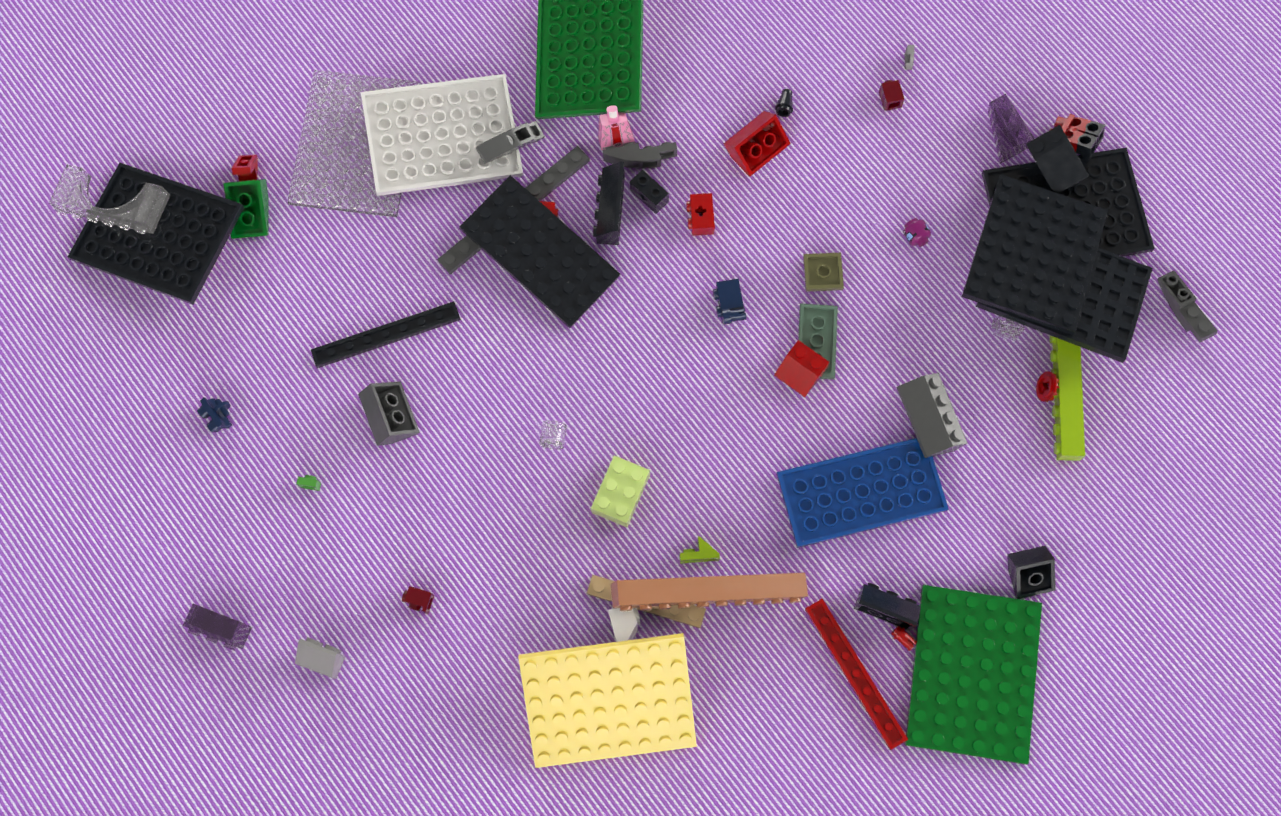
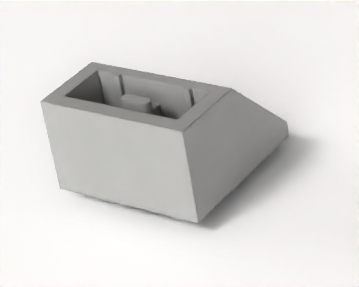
(320, 659)

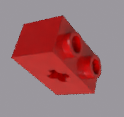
(701, 204)

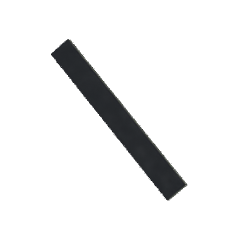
(385, 334)

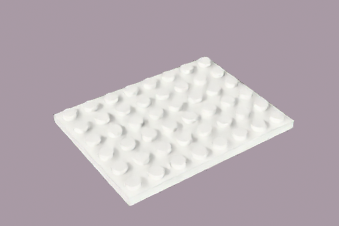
(431, 133)

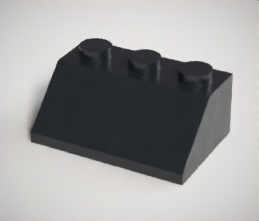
(888, 606)

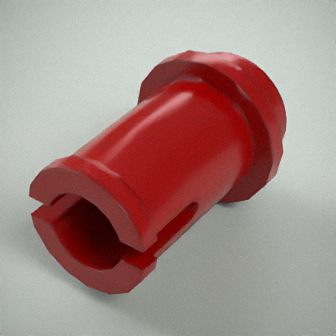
(903, 637)

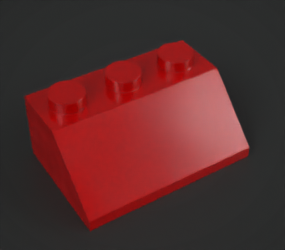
(757, 142)

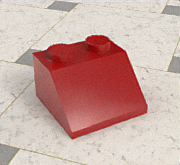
(801, 368)

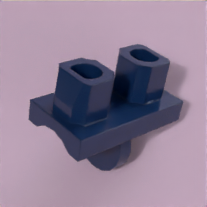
(217, 411)

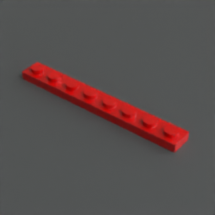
(856, 674)

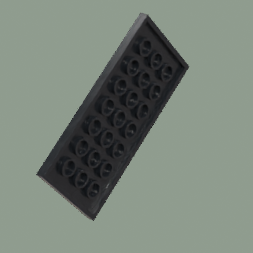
(539, 251)

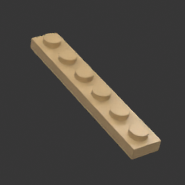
(692, 616)

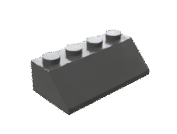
(932, 415)

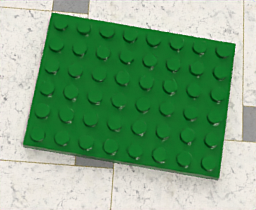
(588, 57)
(974, 674)

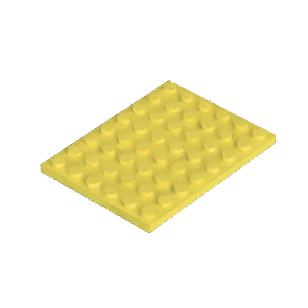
(608, 700)

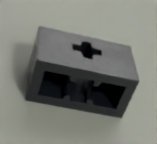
(649, 191)

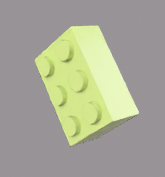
(620, 491)

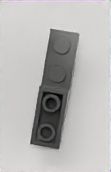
(509, 141)
(640, 158)
(1184, 307)

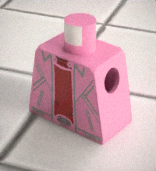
(614, 129)

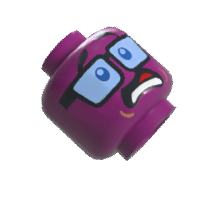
(917, 232)

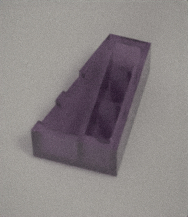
(1008, 128)
(217, 627)

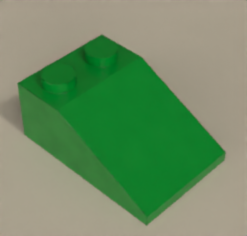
(255, 215)

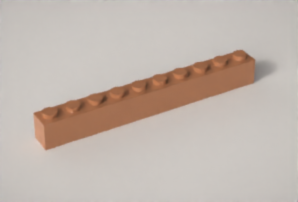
(708, 590)

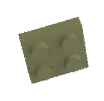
(823, 272)

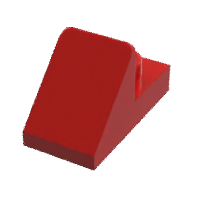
(246, 167)

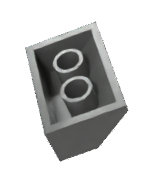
(388, 412)

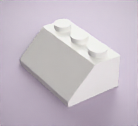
(624, 623)

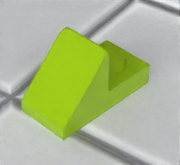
(705, 554)

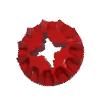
(1044, 392)

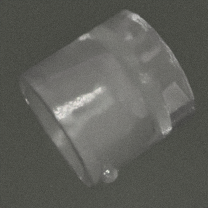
(553, 435)

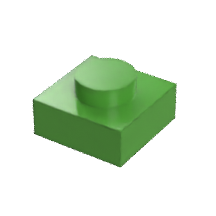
(308, 482)

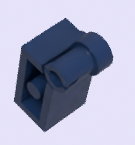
(729, 301)

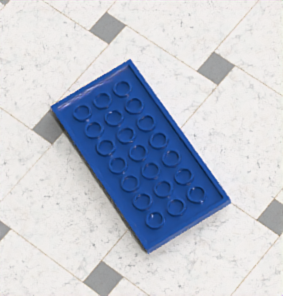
(861, 492)

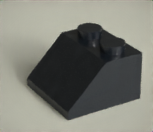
(1032, 571)

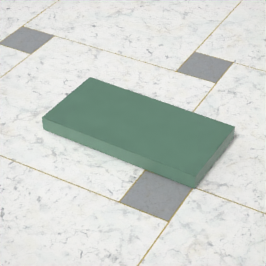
(819, 332)

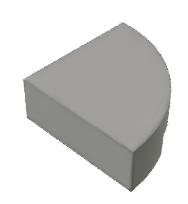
(909, 57)

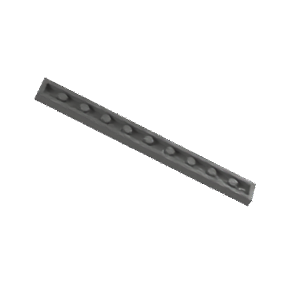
(538, 188)

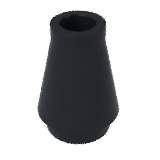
(784, 105)

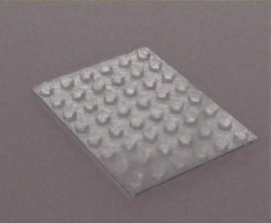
(334, 151)

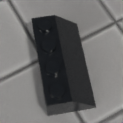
(610, 204)

